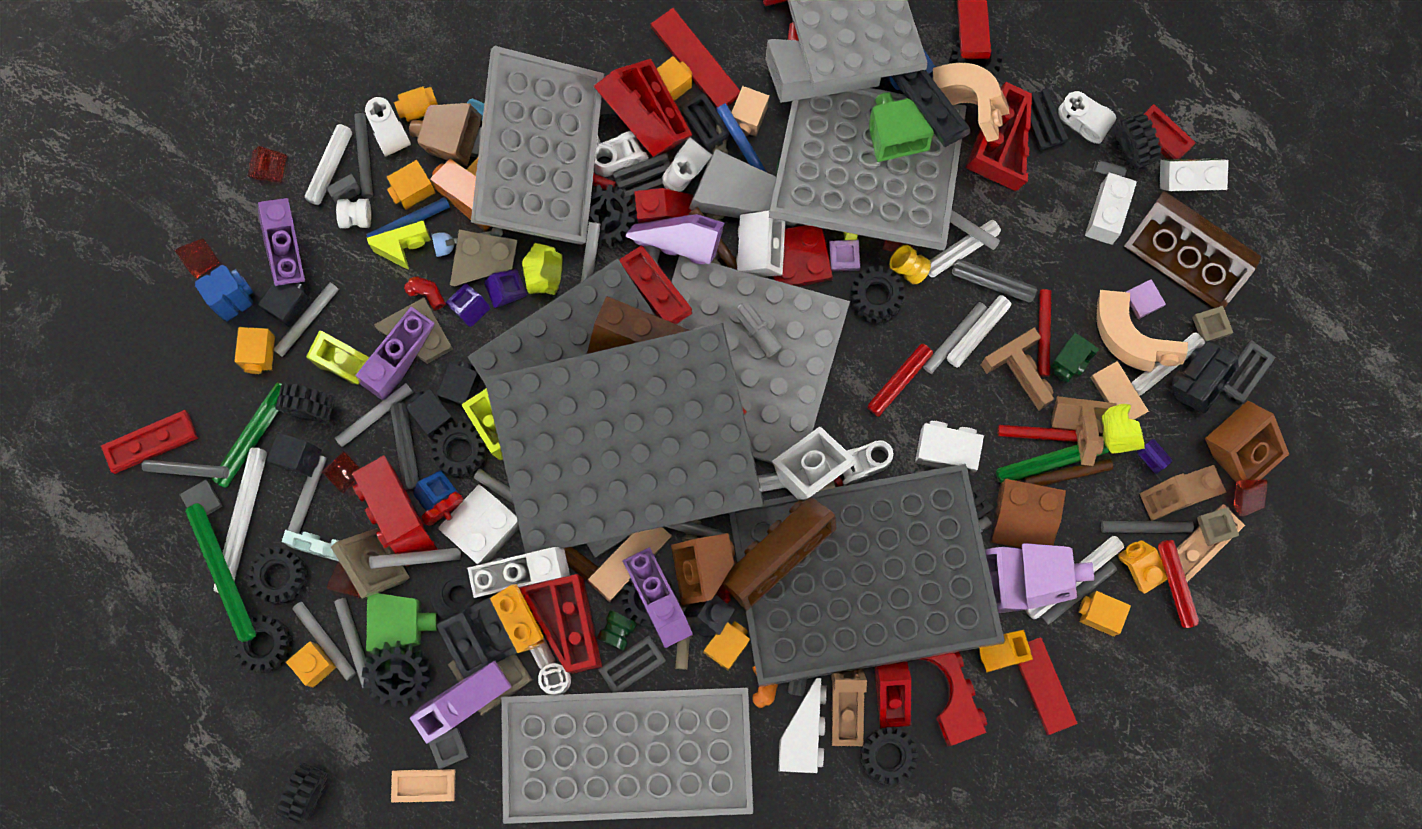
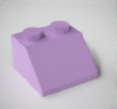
(1007, 578)

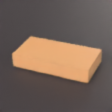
(1118, 389)
(423, 785)

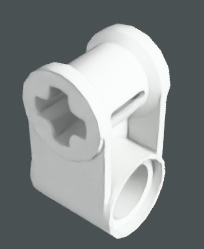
(1089, 119)
(387, 129)
(622, 151)
(686, 166)
(865, 465)

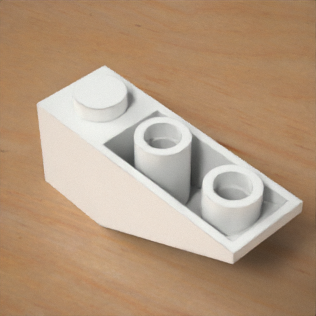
(519, 570)
(800, 740)

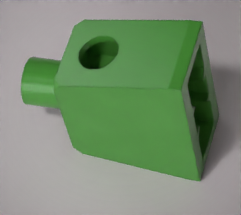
(898, 128)
(395, 620)

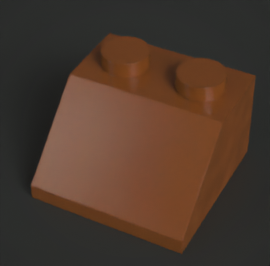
(1248, 443)
(1027, 514)
(702, 566)

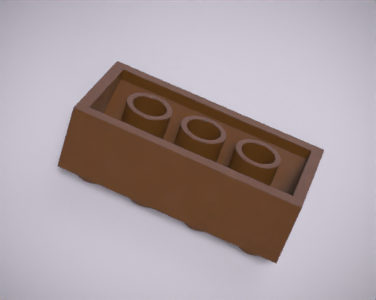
(1193, 251)
(624, 325)
(779, 551)

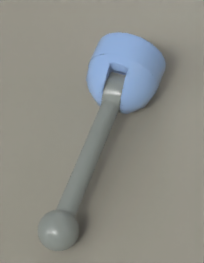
(445, 243)

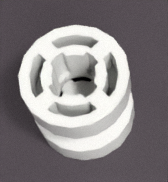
(353, 213)
(558, 683)

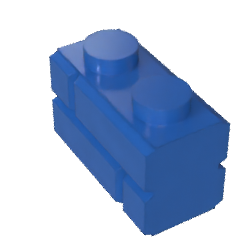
(225, 292)

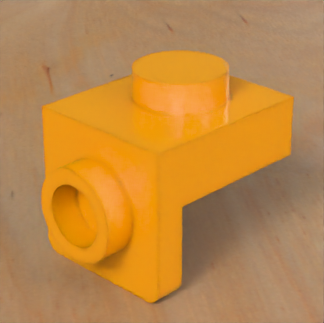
(1144, 565)

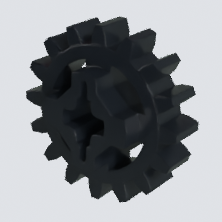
(616, 219)
(380, 678)

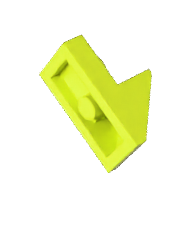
(391, 243)
(336, 357)

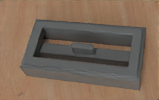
(640, 167)
(1231, 391)
(611, 679)

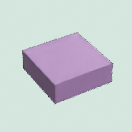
(844, 255)
(1145, 299)

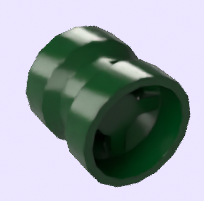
(616, 630)

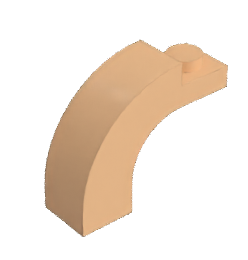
(974, 85)
(1127, 342)

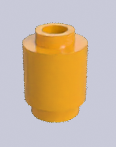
(415, 103)

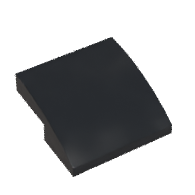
(476, 637)

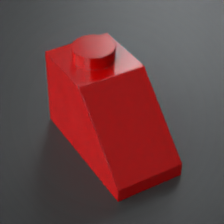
(661, 204)
(893, 694)

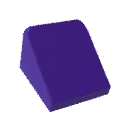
(505, 287)
(468, 305)
(1154, 456)

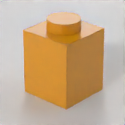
(676, 77)
(410, 185)
(254, 349)
(1103, 613)
(728, 645)
(1012, 652)
(311, 664)

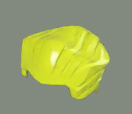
(542, 269)
(1121, 432)

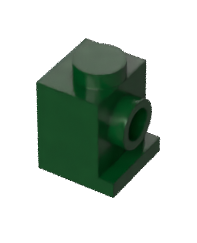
(1073, 357)

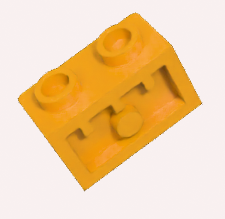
(517, 619)

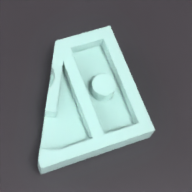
(309, 544)

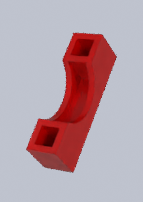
(960, 717)

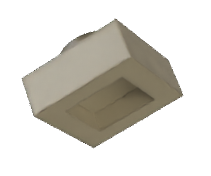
(1213, 324)
(1218, 526)

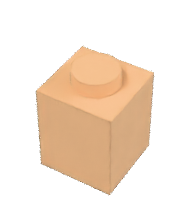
(750, 110)

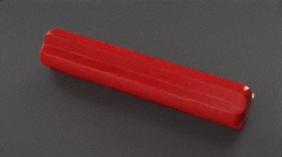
(900, 379)
(1178, 583)

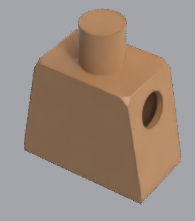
(448, 131)

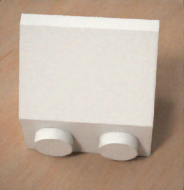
(820, 461)
(480, 525)

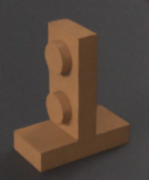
(1022, 367)
(1084, 418)
(1182, 492)
(848, 707)

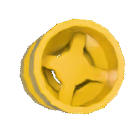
(910, 264)

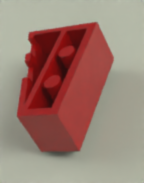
(645, 106)
(1006, 158)
(391, 508)
(567, 621)

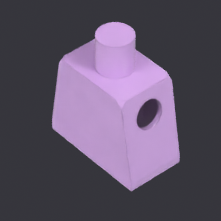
(1052, 574)

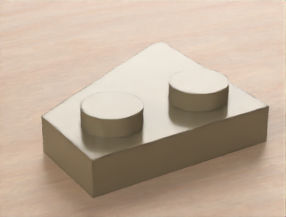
(480, 256)
(436, 342)

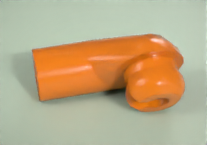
(765, 694)

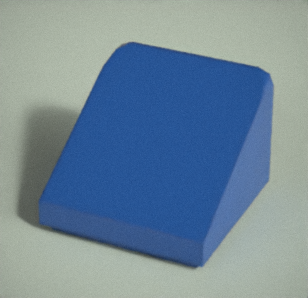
(433, 490)

